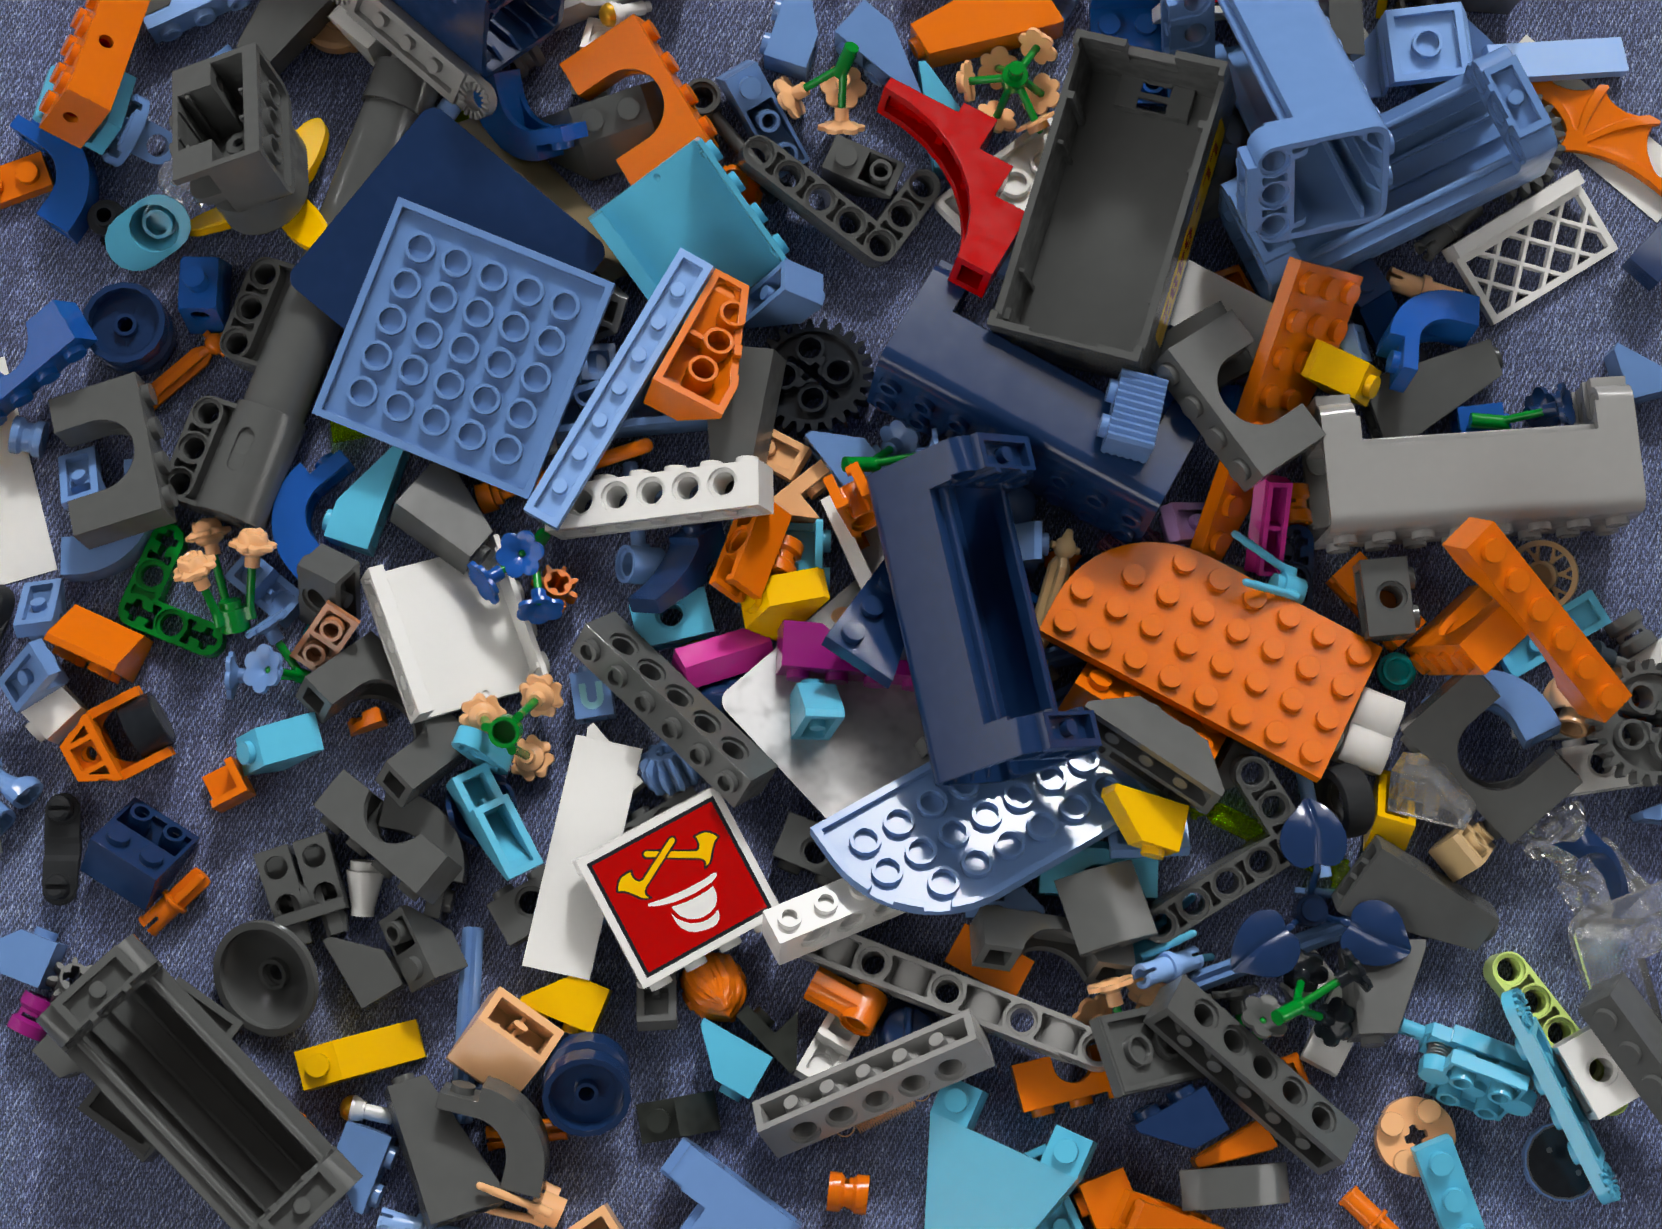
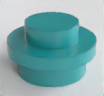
(1395, 671)

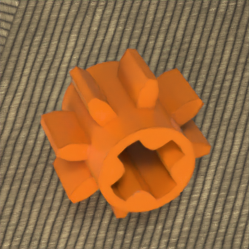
(559, 581)

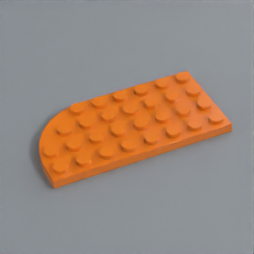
(1216, 649)

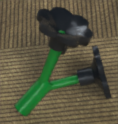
(1331, 1019)

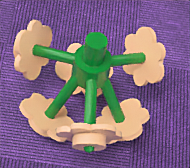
(1004, 70)

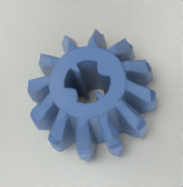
(665, 770)

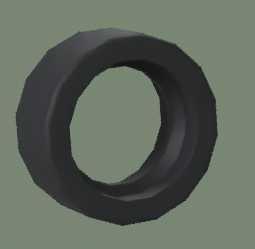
(1355, 795)

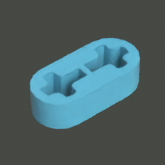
(479, 749)

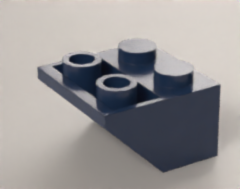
(138, 853)
(1184, 1120)

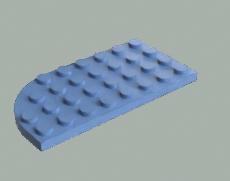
(968, 844)

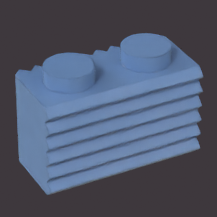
(1133, 415)

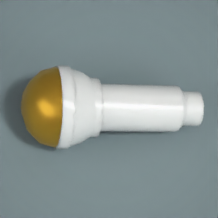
(614, 13)
(356, 1109)

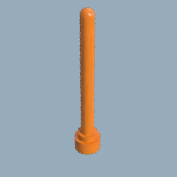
(491, 497)

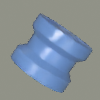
(28, 437)

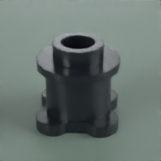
(99, 213)

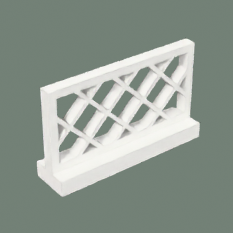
(1523, 216)

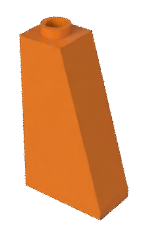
(974, 27)

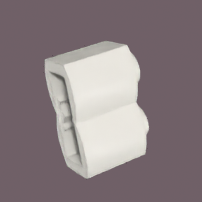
(1370, 732)

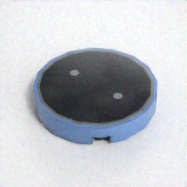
(1550, 1167)

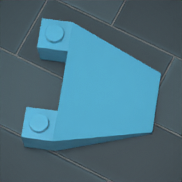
(986, 1183)

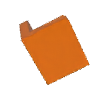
(228, 786)

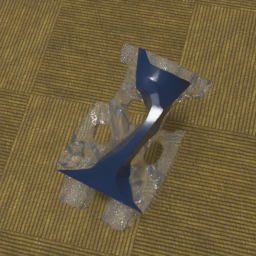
(1567, 841)

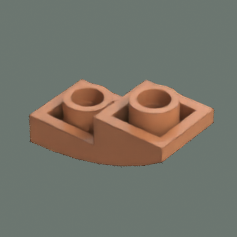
(325, 636)

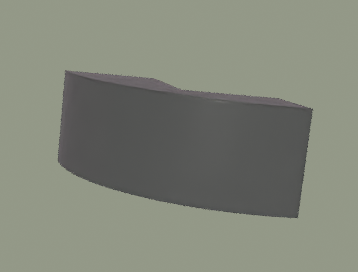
(1234, 1186)

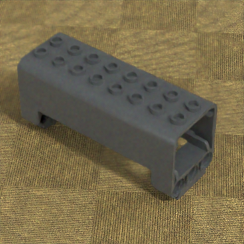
(196, 1094)

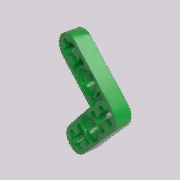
(154, 597)

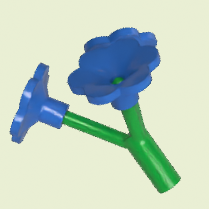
(519, 556)

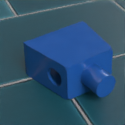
(205, 289)

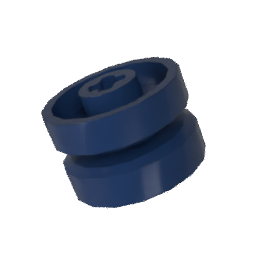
(131, 329)
(586, 1084)

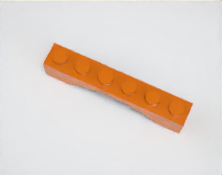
(1505, 575)

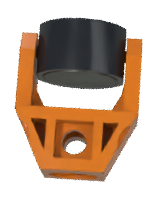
(144, 725)

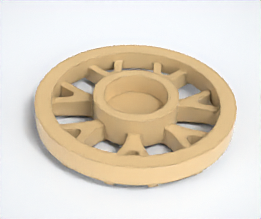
(1547, 571)

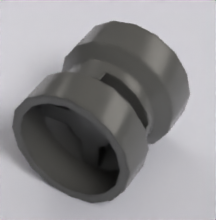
(1625, 626)

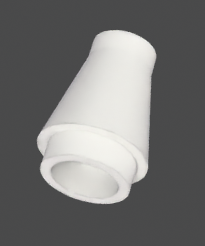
(363, 887)

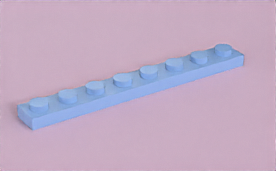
(618, 389)

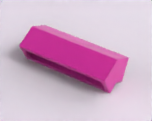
(1269, 522)
(721, 656)

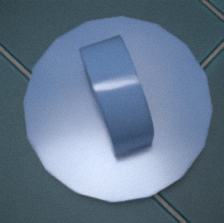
(135, 134)

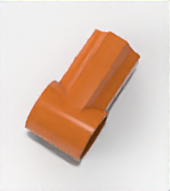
(855, 1005)

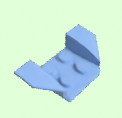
(1419, 47)

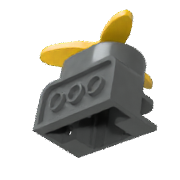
(242, 150)

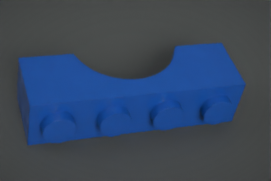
(55, 340)

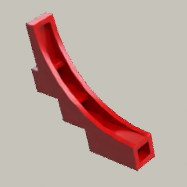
(975, 176)

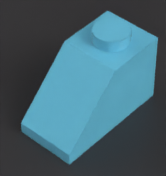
(815, 710)
(279, 744)
(734, 1061)

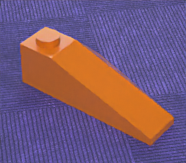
(704, 359)

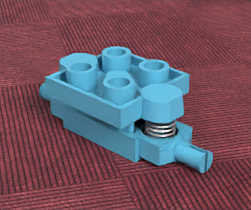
(1472, 1070)

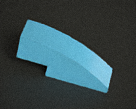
(494, 821)

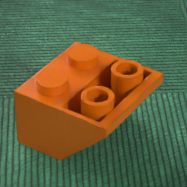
(106, 645)

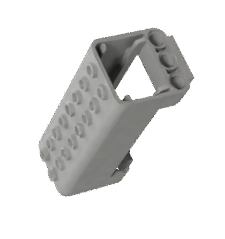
(1519, 478)

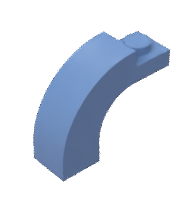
(82, 564)
(1522, 708)

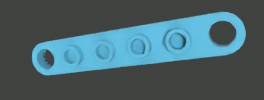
(1565, 1107)

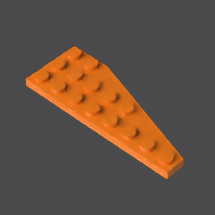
(1308, 306)

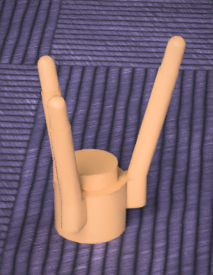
(542, 1210)

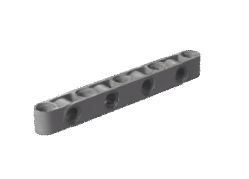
(994, 1009)

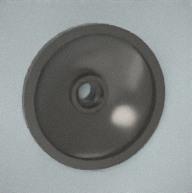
(252, 984)

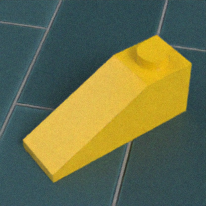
(359, 1055)

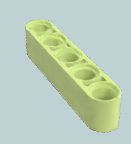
(1548, 1008)

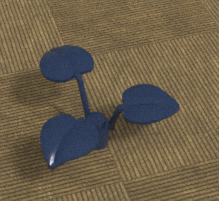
(1264, 942)

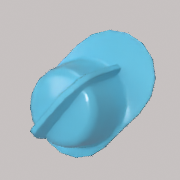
(147, 232)

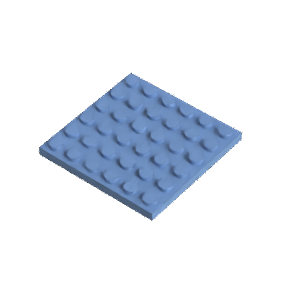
(464, 348)

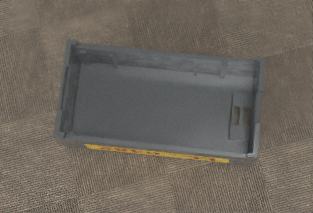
(1114, 206)

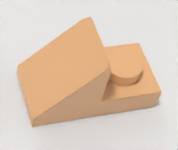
(807, 484)

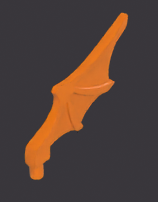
(1602, 129)

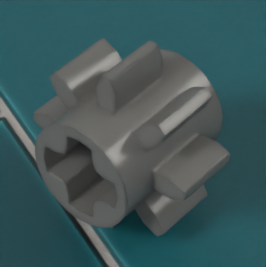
(59, 982)

